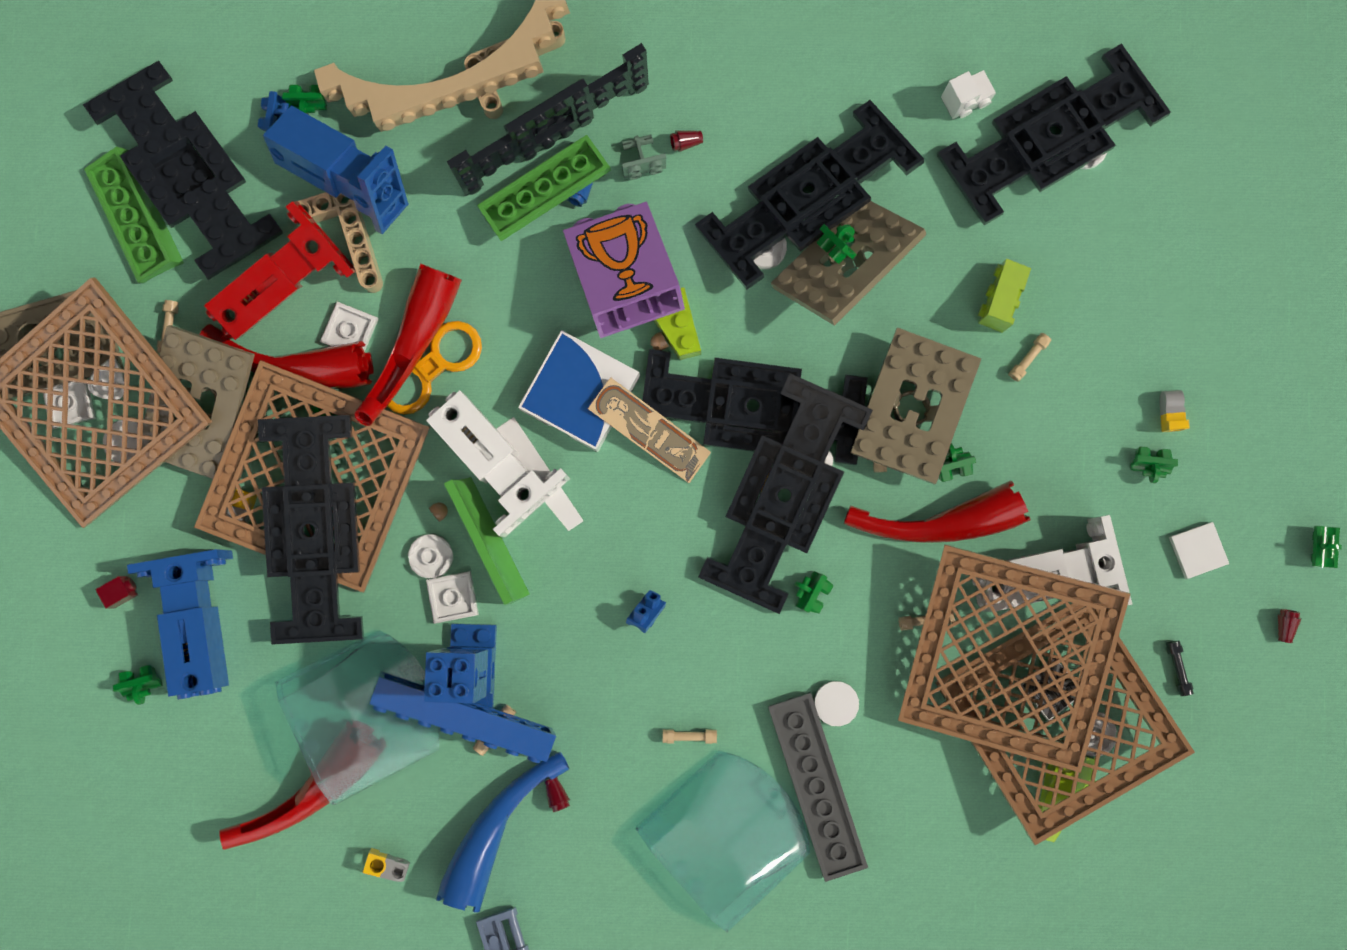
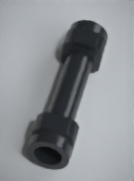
(1175, 649)

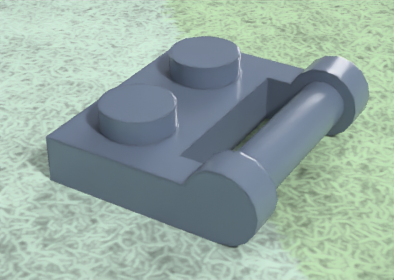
(493, 932)

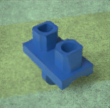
(274, 107)
(646, 611)

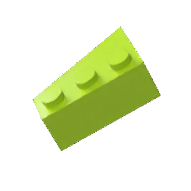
(1004, 295)
(680, 331)

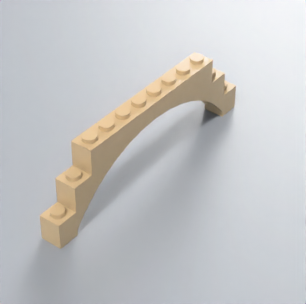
(404, 103)

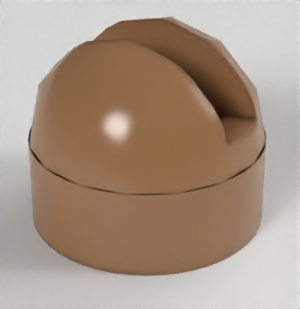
(659, 342)
(439, 511)

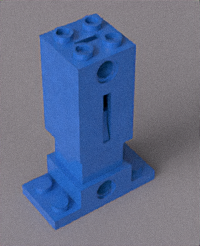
(337, 166)
(189, 623)
(463, 669)

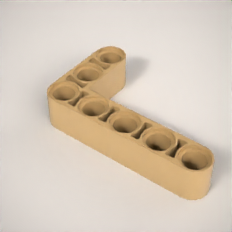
(478, 56)
(351, 232)

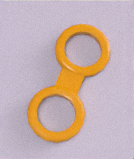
(434, 364)

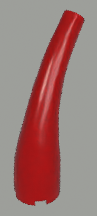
(422, 318)
(331, 366)
(975, 518)
(297, 808)

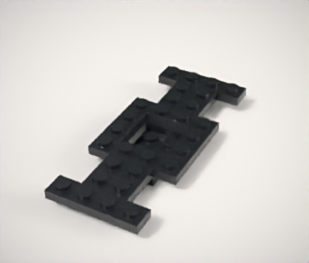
(177, 175)

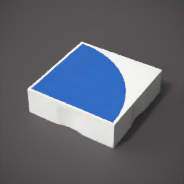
(569, 384)

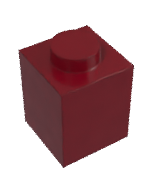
(117, 592)

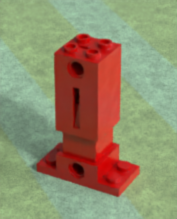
(276, 276)

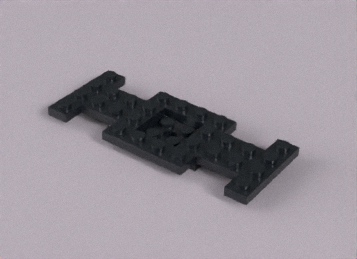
(533, 129)
(1030, 144)
(785, 205)
(725, 399)
(801, 470)
(303, 501)

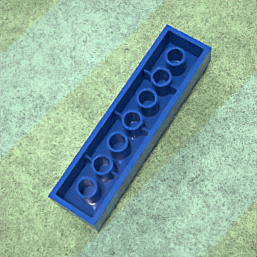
(469, 719)

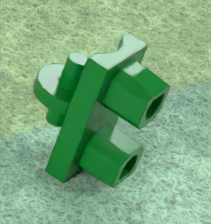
(305, 101)
(841, 250)
(957, 459)
(1151, 466)
(1325, 546)
(809, 591)
(137, 688)

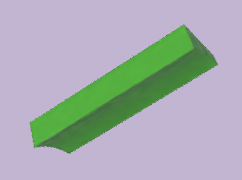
(544, 187)
(133, 217)
(486, 540)

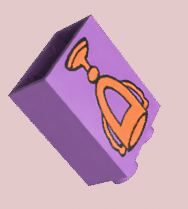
(624, 269)

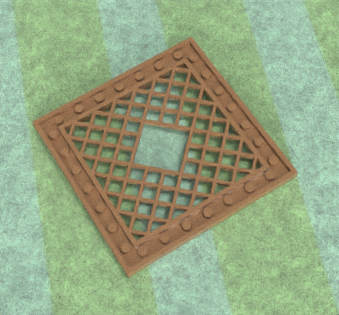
(58, 324)
(244, 438)
(1095, 669)
(1170, 750)

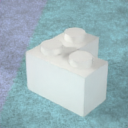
(967, 93)

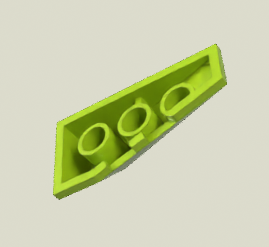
(1064, 785)

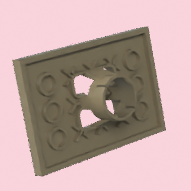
(825, 288)
(21, 320)
(208, 367)
(899, 442)

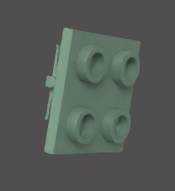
(652, 165)

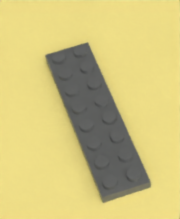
(818, 787)

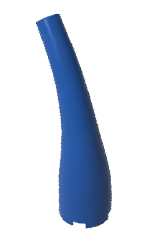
(473, 861)

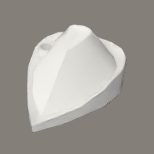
(102, 391)

